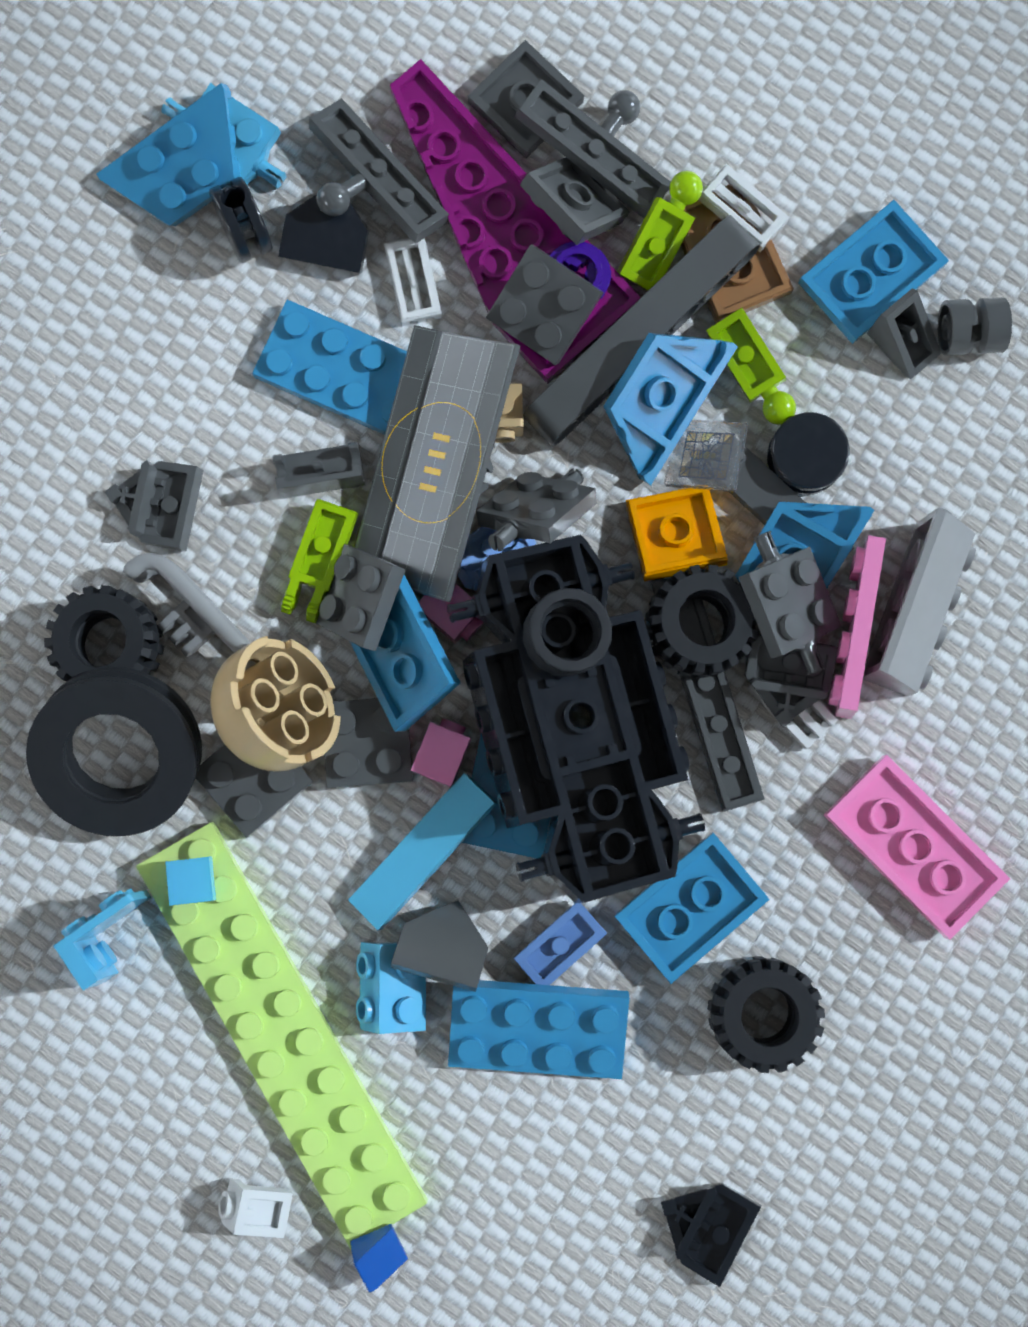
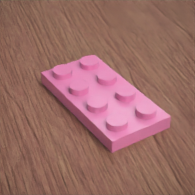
(859, 613)
(916, 847)

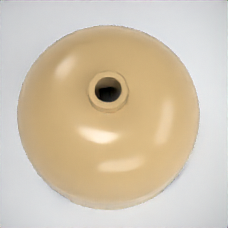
(278, 708)

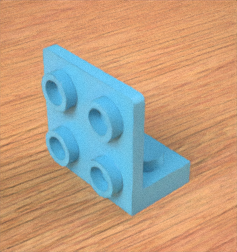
(81, 952)

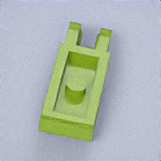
(319, 549)

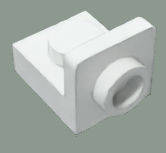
(255, 1209)

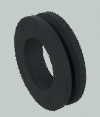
(92, 804)

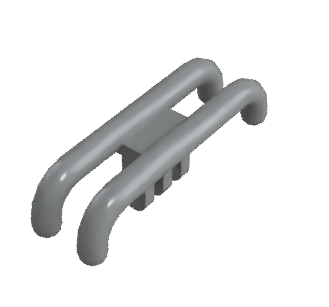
(195, 614)

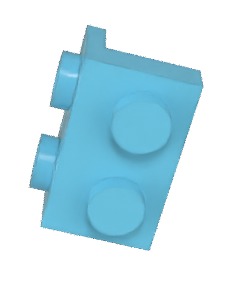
(388, 997)

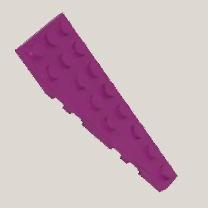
(488, 207)

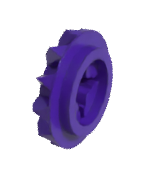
(578, 256)

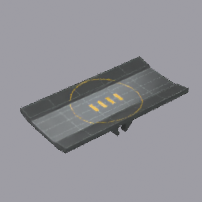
(436, 456)

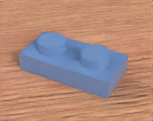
(560, 945)

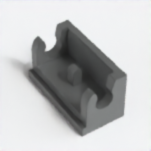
(319, 470)

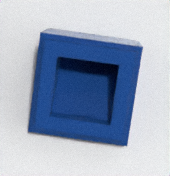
(377, 1256)

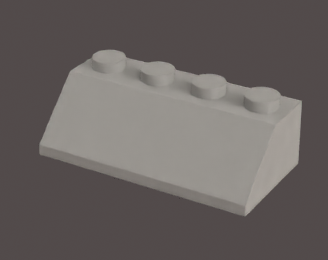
(919, 604)

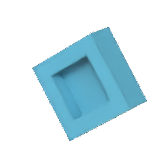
(190, 881)

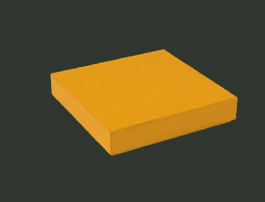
(675, 532)

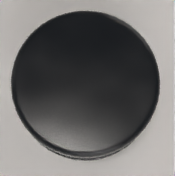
(240, 218)
(808, 452)

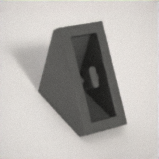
(906, 335)

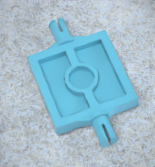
(253, 140)

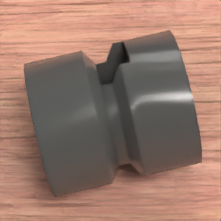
(977, 326)

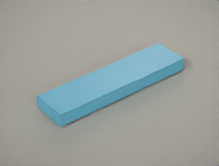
(422, 851)

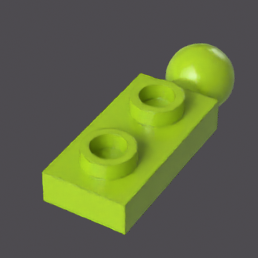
(661, 232)
(754, 366)

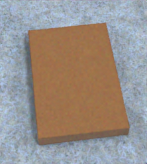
(753, 285)

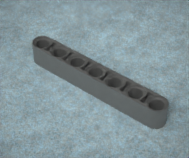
(658, 311)

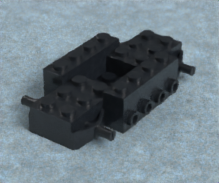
(591, 781)

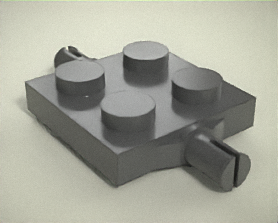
(536, 508)
(790, 602)

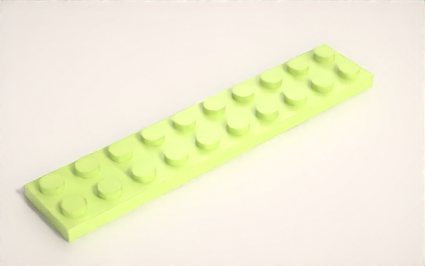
(287, 1042)

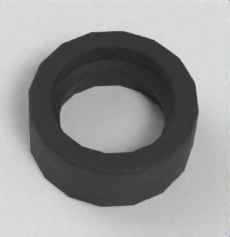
(593, 611)

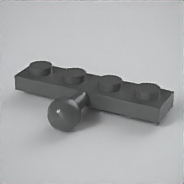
(594, 146)
(373, 170)

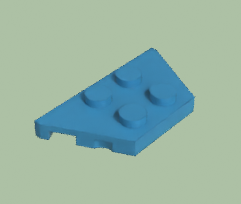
(180, 161)
(663, 395)
(822, 527)

